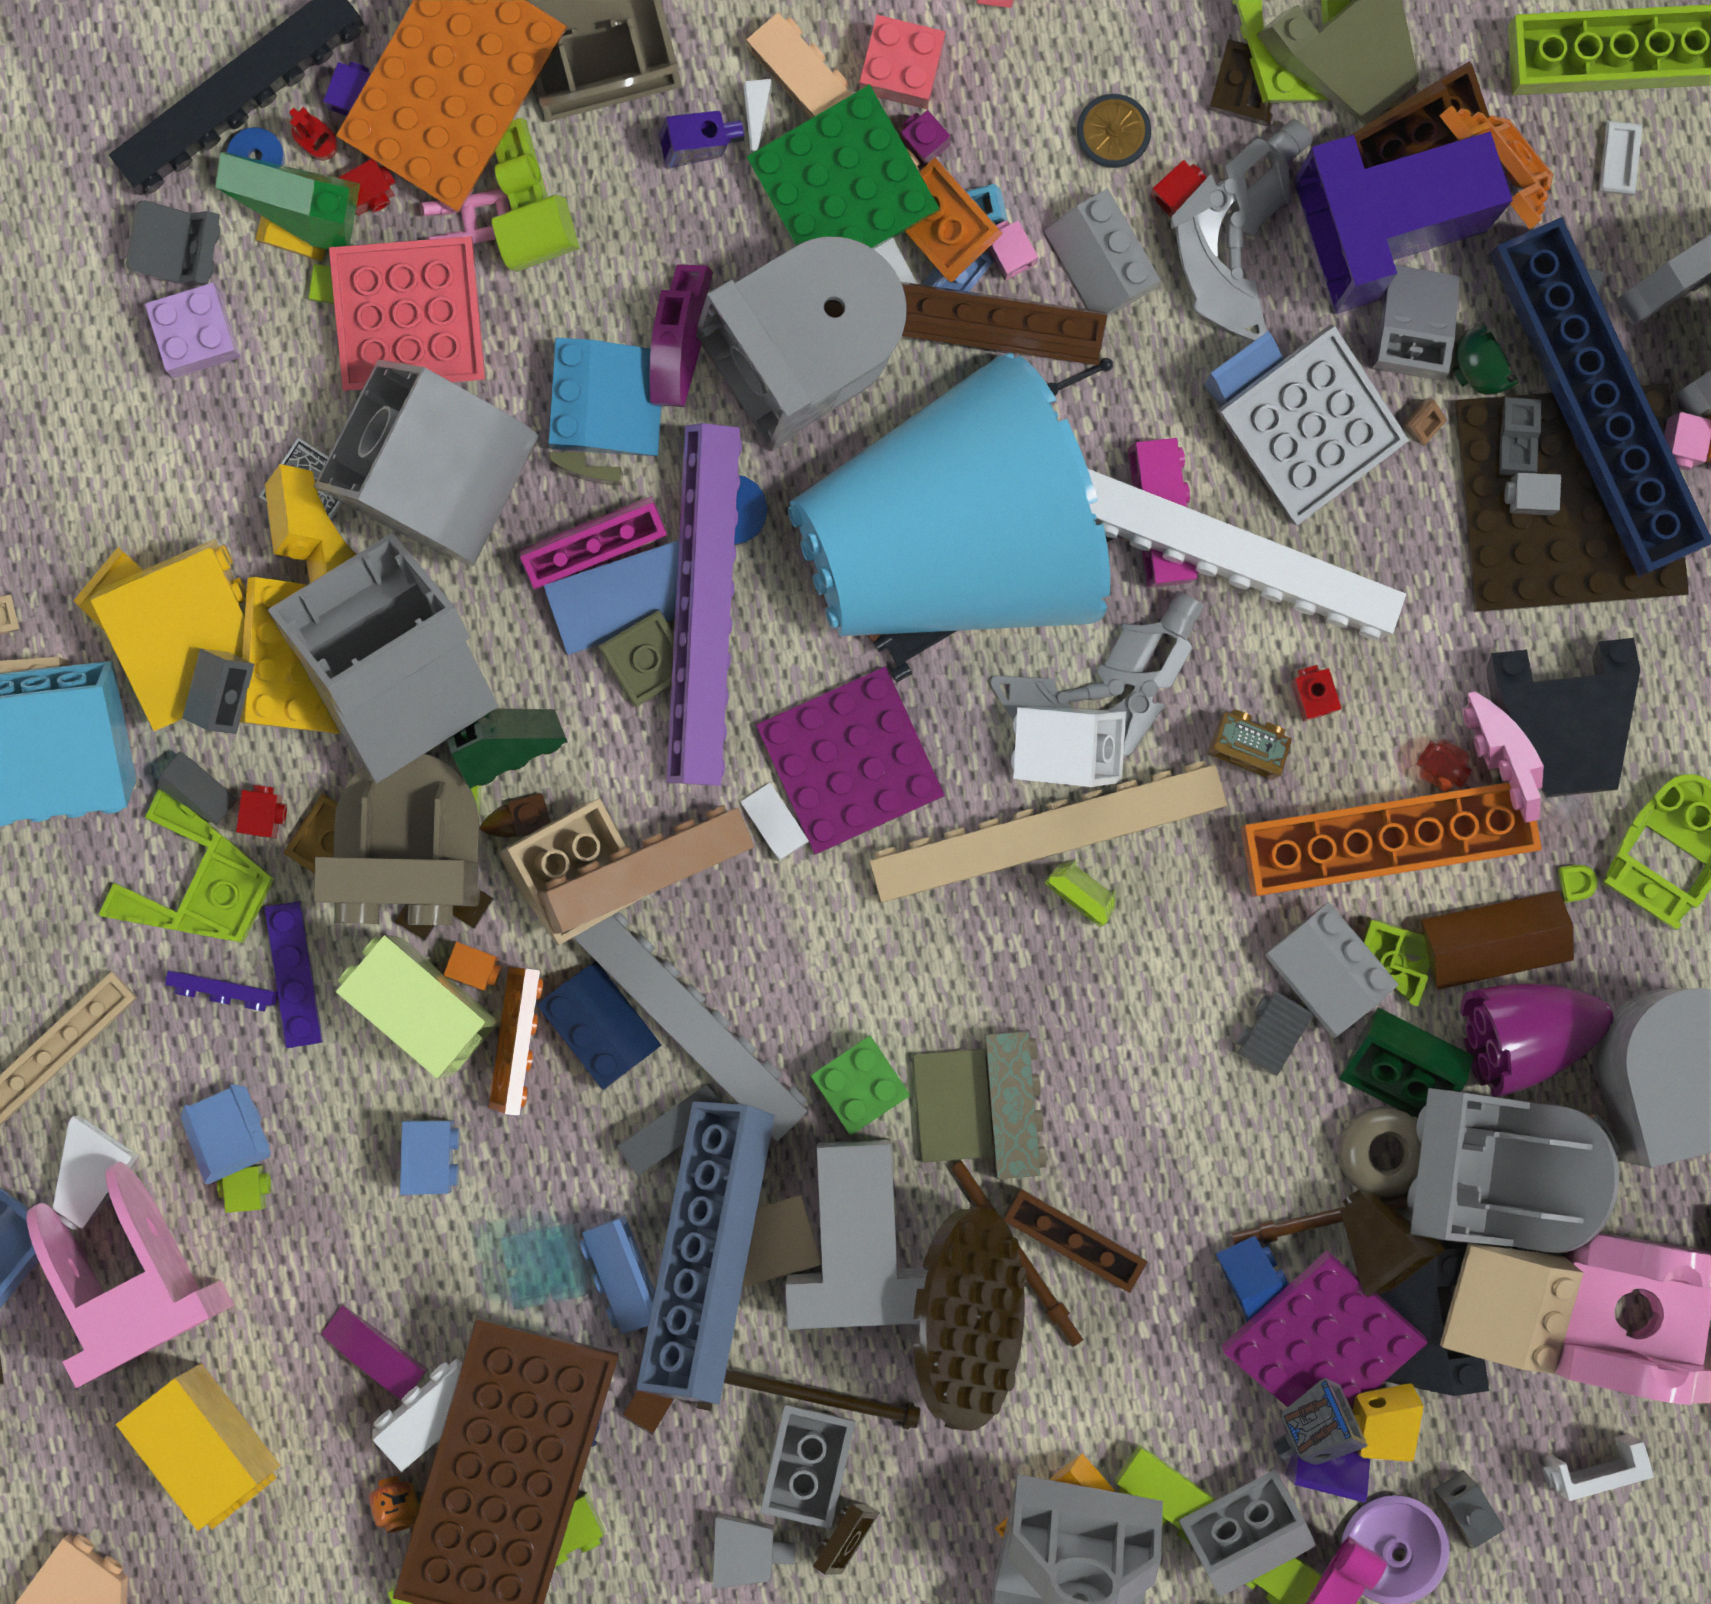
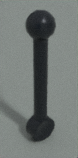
(1106, 364)

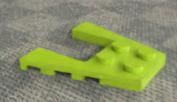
(1273, 80)
(222, 894)

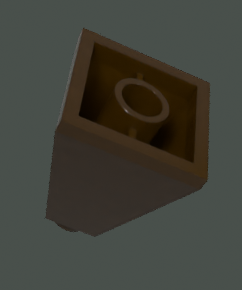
(1383, 1243)

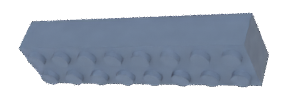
(705, 1252)

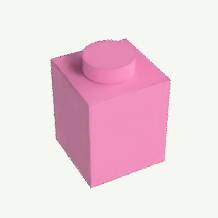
(1013, 250)
(1688, 439)

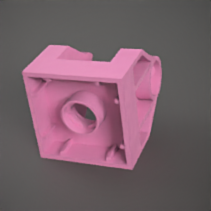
(1668, 1353)

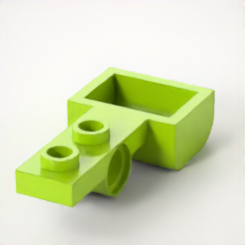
(538, 224)

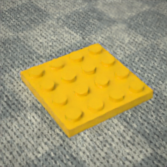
(279, 686)

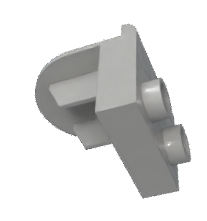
(1511, 1173)

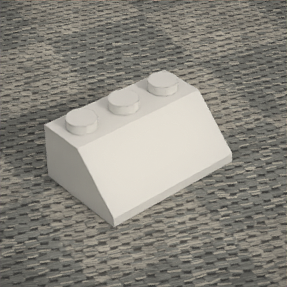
(419, 1419)

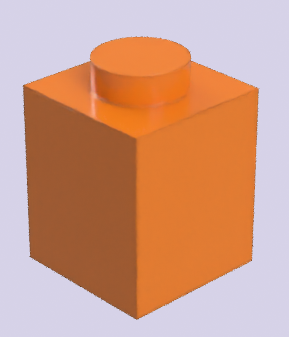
(473, 967)

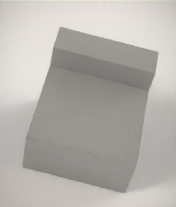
(385, 656)
(857, 1245)

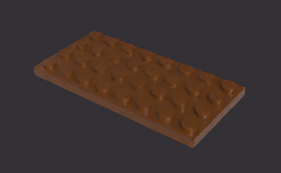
(505, 1468)

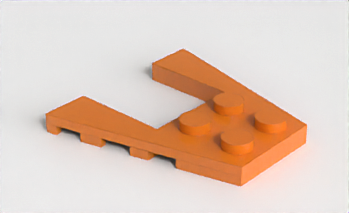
(1523, 163)

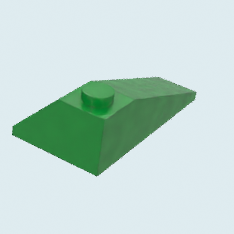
(300, 201)

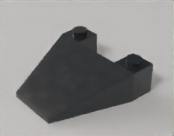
(1572, 722)
(1420, 1305)

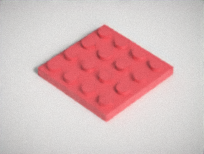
(408, 307)

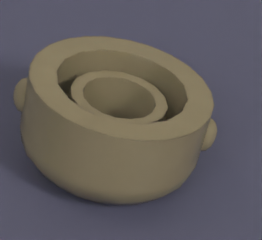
(1354, 1151)

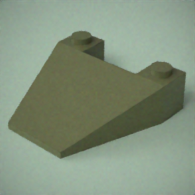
(1354, 60)

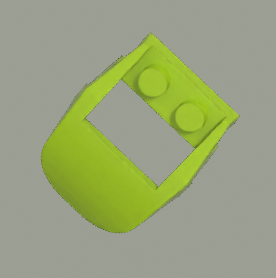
(1683, 817)

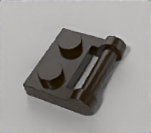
(1235, 85)

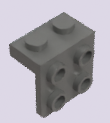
(173, 243)

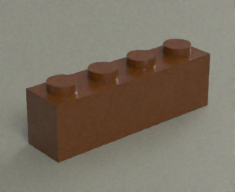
(1074, 1240)

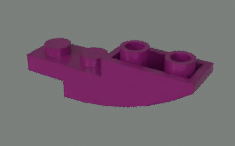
(674, 335)

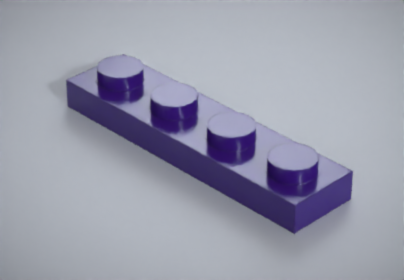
(293, 974)

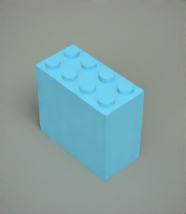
(63, 743)

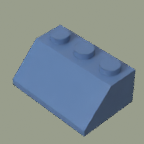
(620, 1273)

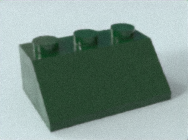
(1403, 1061)

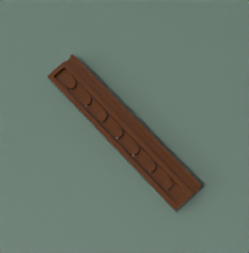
(999, 323)

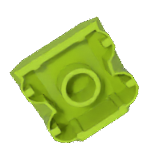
(1082, 892)

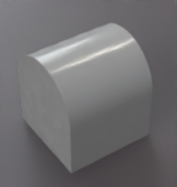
(427, 459)
(1659, 1076)

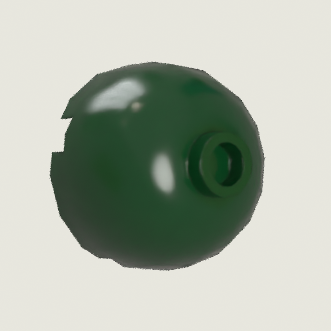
(1482, 362)

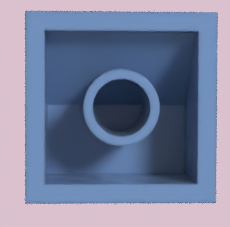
(1243, 369)
(428, 1157)

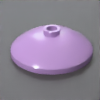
(1404, 1525)

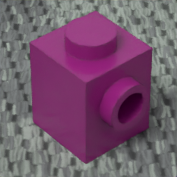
(924, 137)

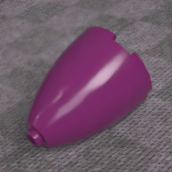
(1529, 1032)

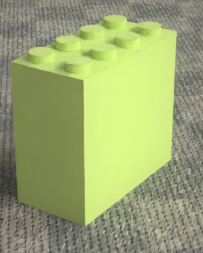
(416, 1005)

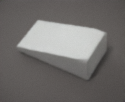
(757, 99)
(774, 821)

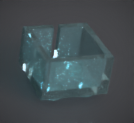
(546, 1263)

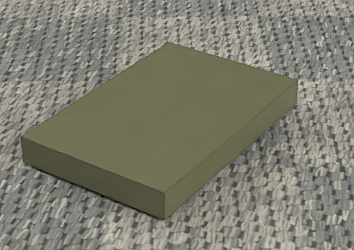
(953, 1105)

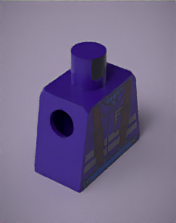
(684, 138)

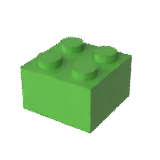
(860, 1085)

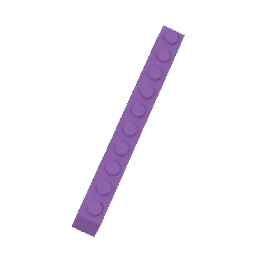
(703, 604)

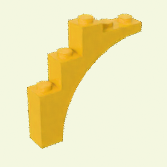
(301, 523)

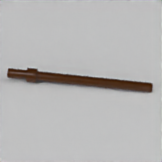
(1269, 1231)
(1056, 1311)

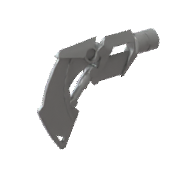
(1222, 291)
(1121, 668)

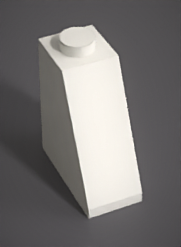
(81, 1178)

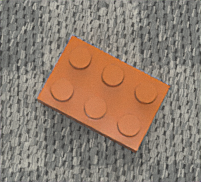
(958, 231)

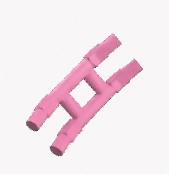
(468, 214)

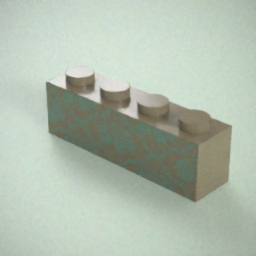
(1013, 1105)

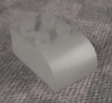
(807, 1466)

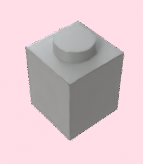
(1533, 493)

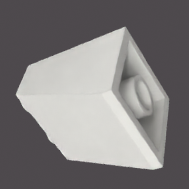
(1069, 745)

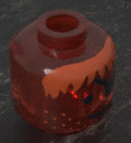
(1444, 765)

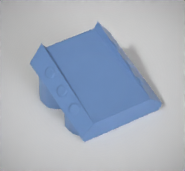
(225, 1133)

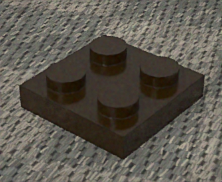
(852, 1527)

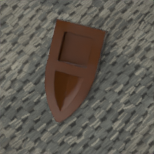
(517, 817)

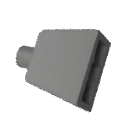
(746, 1551)

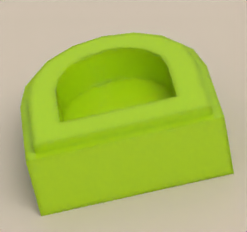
(1577, 882)

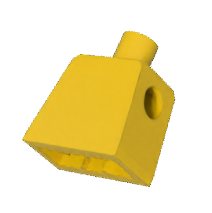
(1389, 1422)

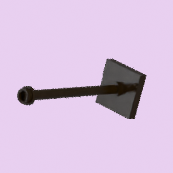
(908, 1416)

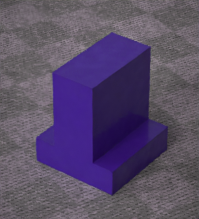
(1394, 209)

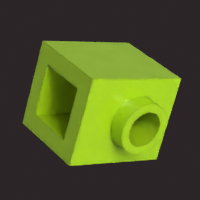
(245, 1189)

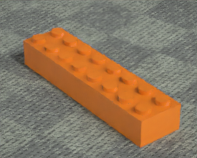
(1385, 839)

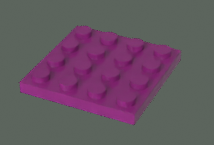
(850, 760)
(1321, 1331)

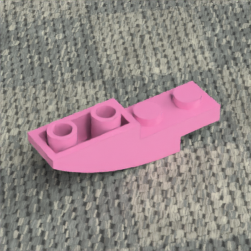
(1509, 750)

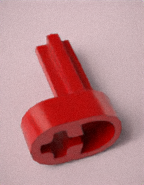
(307, 130)

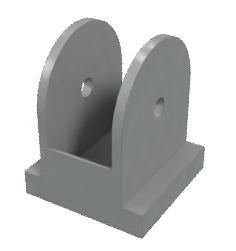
(783, 349)

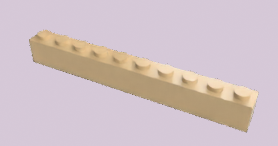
(1047, 833)

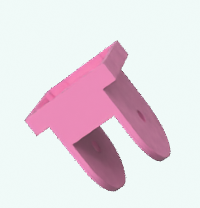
(136, 1313)

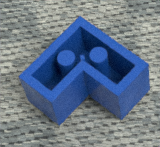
(1251, 1275)

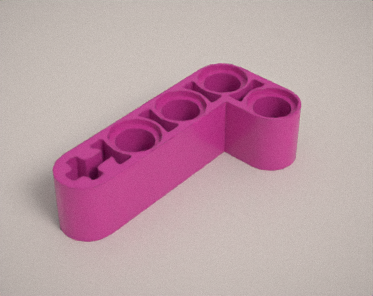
(1348, 1574)

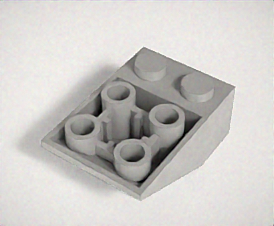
(1418, 324)

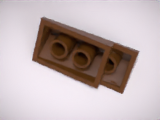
(1417, 122)
(1498, 939)

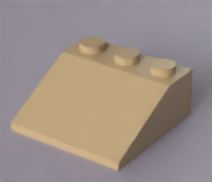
(560, 850)
(1512, 1307)

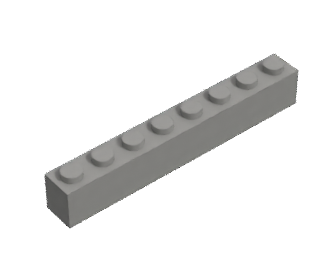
(690, 1023)

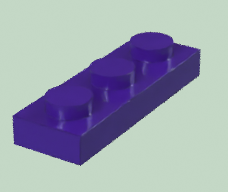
(220, 990)

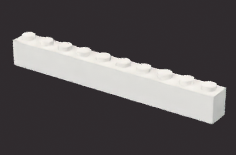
(1245, 558)

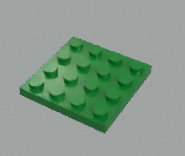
(844, 175)

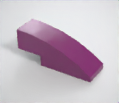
(374, 1352)

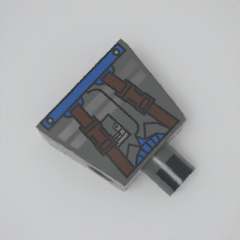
(1320, 1426)

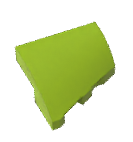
(1389, 946)

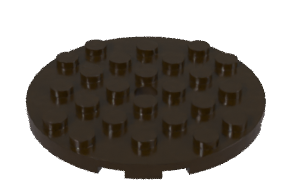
(970, 1318)

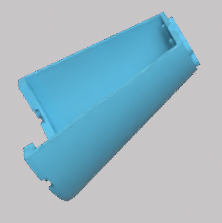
(961, 517)

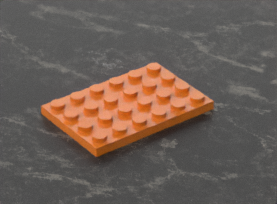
(450, 90)

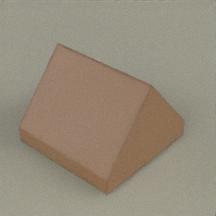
(1424, 421)

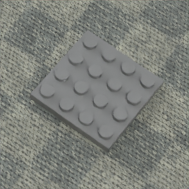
(1313, 425)

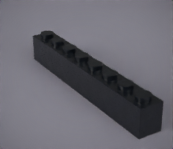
(236, 91)

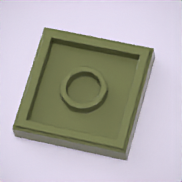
(642, 657)

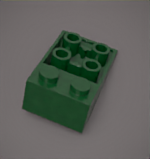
(504, 742)

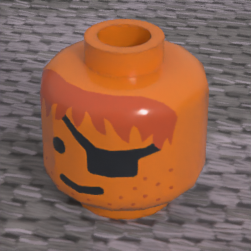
(394, 1504)

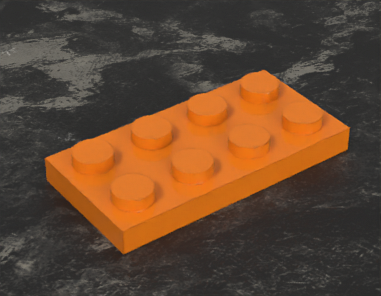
(512, 1050)

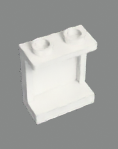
(1628, 1469)

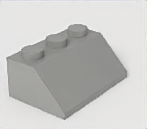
(1102, 254)
(1331, 969)
(1247, 1533)

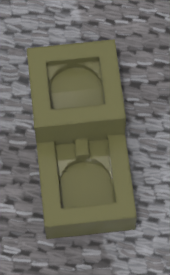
(576, 465)

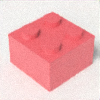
(902, 61)

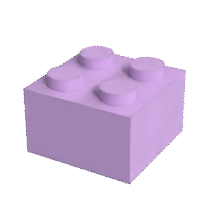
(192, 330)

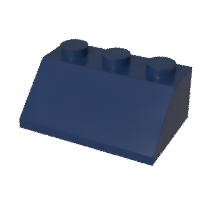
(599, 1025)

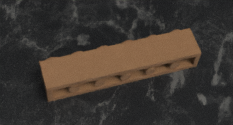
(644, 870)

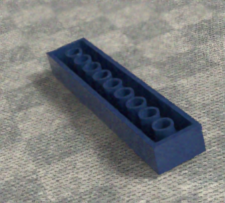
(1600, 397)

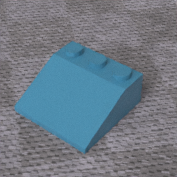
(602, 399)

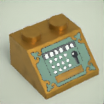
(1250, 745)

